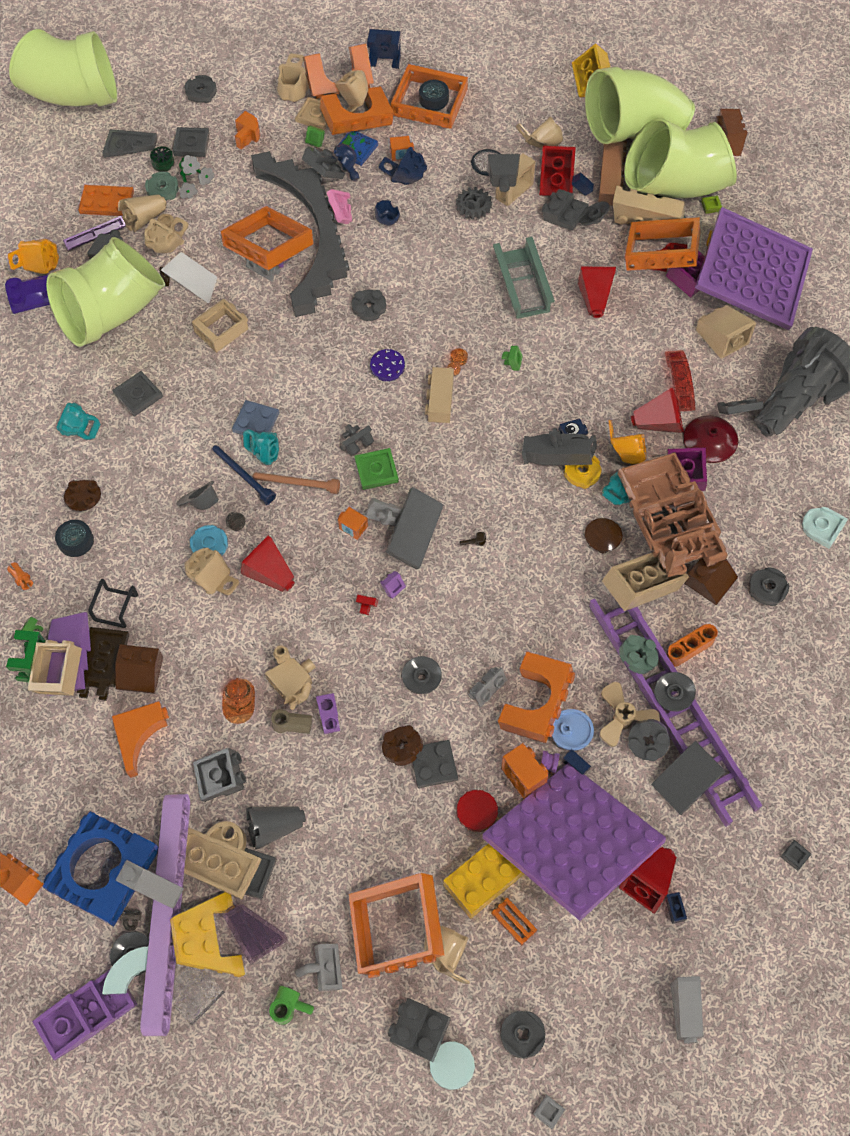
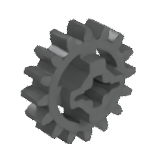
(474, 203)

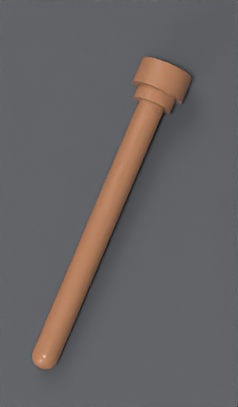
(331, 485)

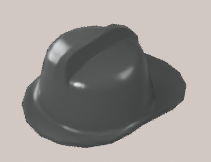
(201, 498)

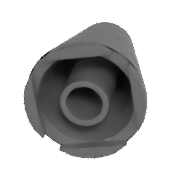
(272, 823)

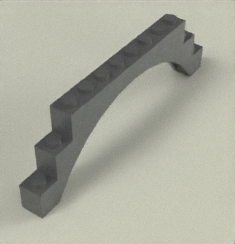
(329, 261)

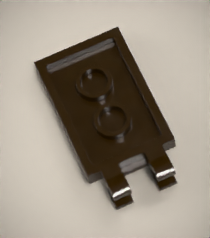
(102, 660)

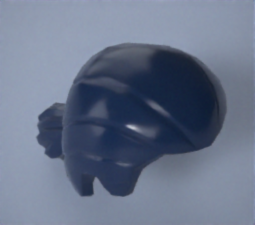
(348, 157)

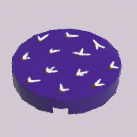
(387, 365)

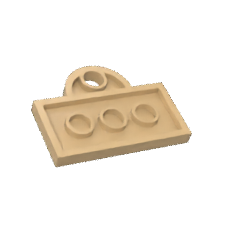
(221, 860)

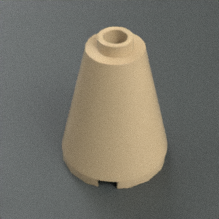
(140, 210)

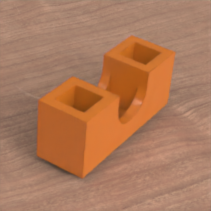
(18, 878)

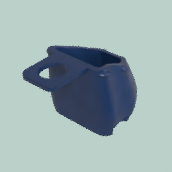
(409, 169)

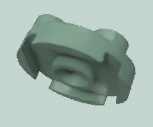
(162, 178)
(645, 647)

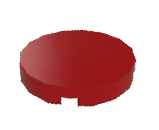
(477, 810)

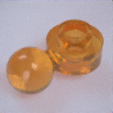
(458, 358)

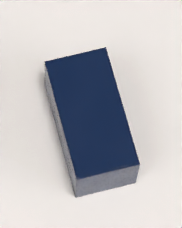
(583, 184)
(576, 762)
(675, 907)

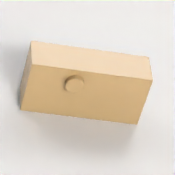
(641, 581)

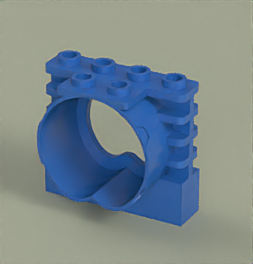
(112, 899)

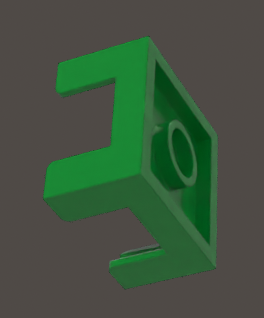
(25, 665)

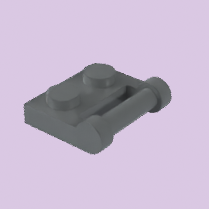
(740, 406)

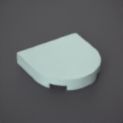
(823, 525)

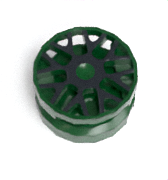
(162, 160)

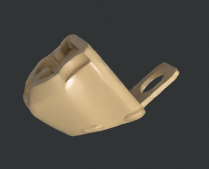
(292, 80)
(353, 88)
(545, 135)
(164, 238)
(210, 571)
(453, 949)

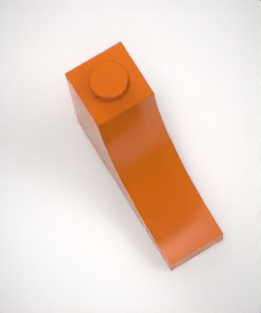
(135, 728)

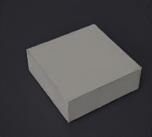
(549, 1112)

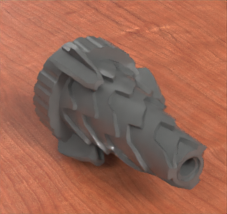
(812, 370)

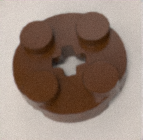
(400, 735)

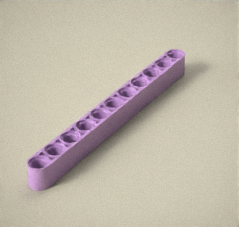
(161, 953)

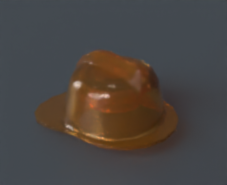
(238, 701)

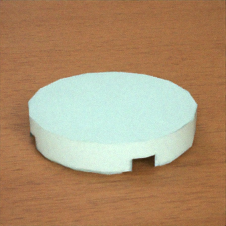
(452, 1066)

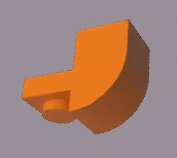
(247, 129)

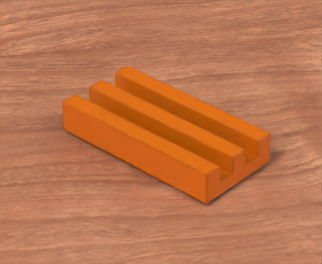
(501, 907)

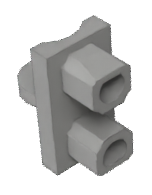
(383, 512)

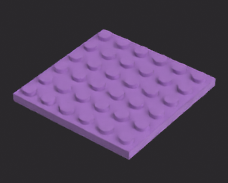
(754, 268)
(574, 840)

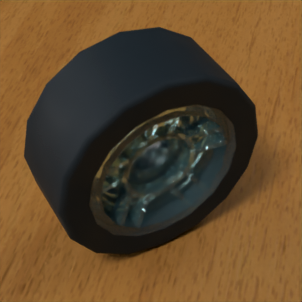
(433, 95)
(74, 529)

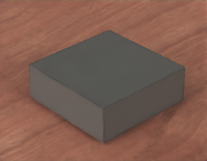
(796, 855)

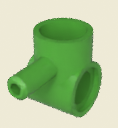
(289, 999)

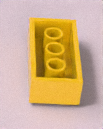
(481, 880)

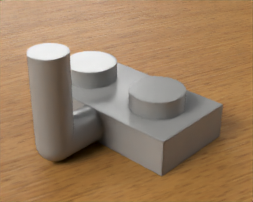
(326, 966)

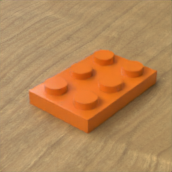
(103, 199)

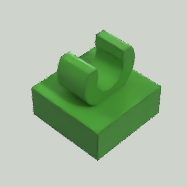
(314, 136)
(513, 358)
(30, 625)

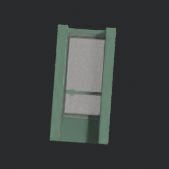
(525, 279)

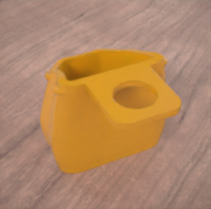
(35, 256)
(629, 448)

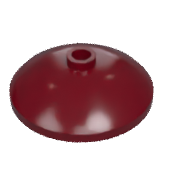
(719, 445)

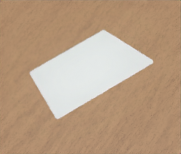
(191, 276)

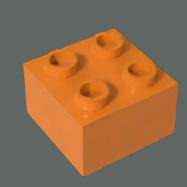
(524, 770)

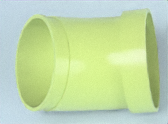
(63, 70)
(626, 100)
(679, 161)
(102, 292)

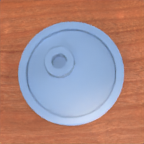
(573, 730)

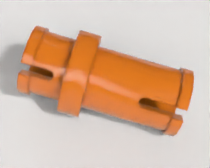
(21, 578)

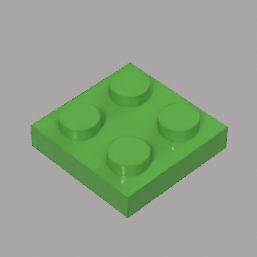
(376, 469)

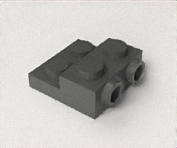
(323, 162)
(564, 210)
(219, 774)
(419, 1029)

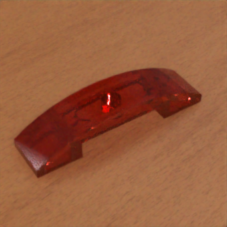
(681, 379)

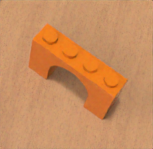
(320, 84)
(343, 121)
(539, 723)

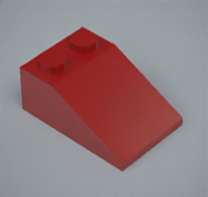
(557, 169)

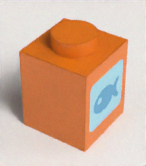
(399, 146)
(352, 522)

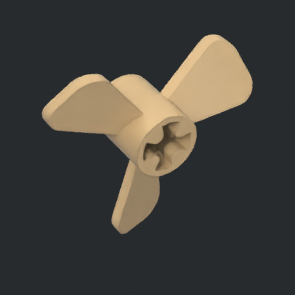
(614, 697)

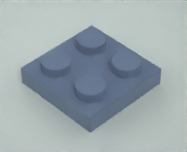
(255, 417)

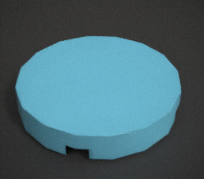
(207, 534)

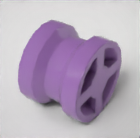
(550, 761)

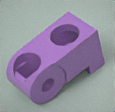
(328, 713)

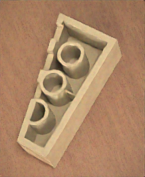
(636, 207)

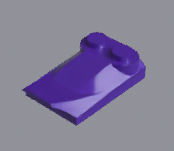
(27, 293)

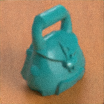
(75, 421)
(263, 445)
(615, 491)

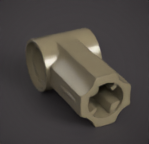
(294, 722)

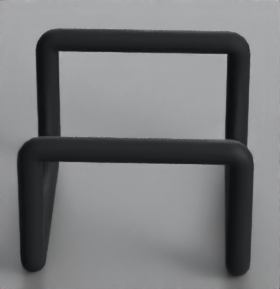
(129, 594)

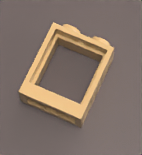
(524, 181)
(212, 315)
(41, 666)

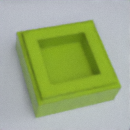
(711, 204)

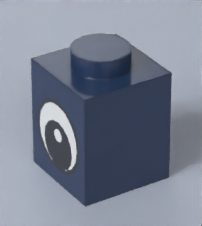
(574, 426)

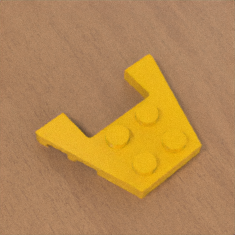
(197, 940)

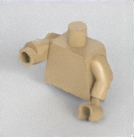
(290, 677)

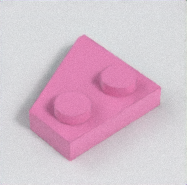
(341, 208)

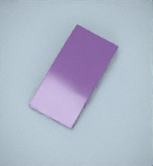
(74, 629)
(81, 1016)

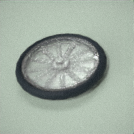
(480, 160)

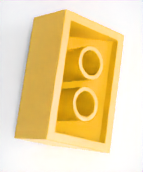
(586, 64)

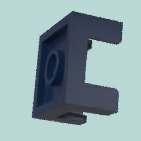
(384, 45)

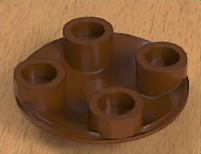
(82, 495)
(603, 535)

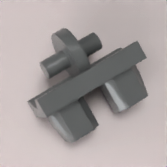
(363, 435)

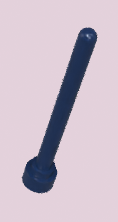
(266, 495)

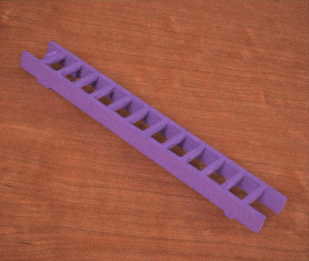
(675, 736)

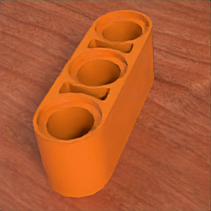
(697, 639)

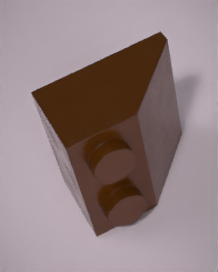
(711, 581)
(138, 668)

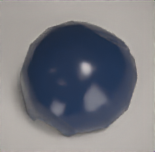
(386, 213)

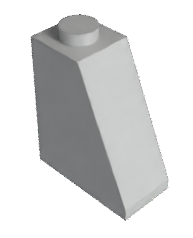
(149, 884)
(687, 1008)

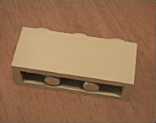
(440, 395)

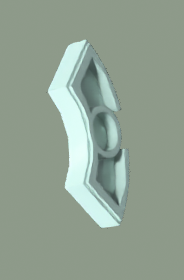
(125, 970)

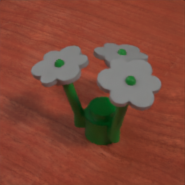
(188, 166)

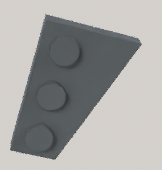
(127, 142)

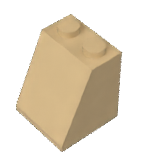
(726, 330)

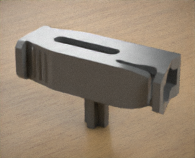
(559, 449)

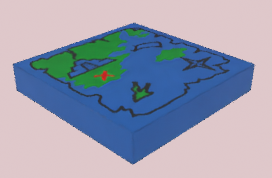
(361, 144)

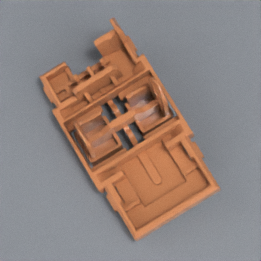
(666, 483)

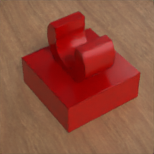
(366, 603)

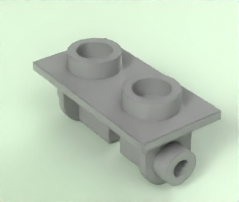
(268, 274)
(493, 681)

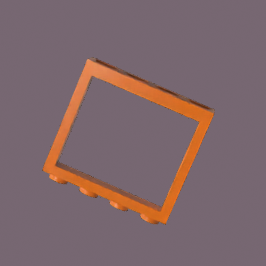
(424, 115)
(663, 229)
(234, 238)
(361, 927)

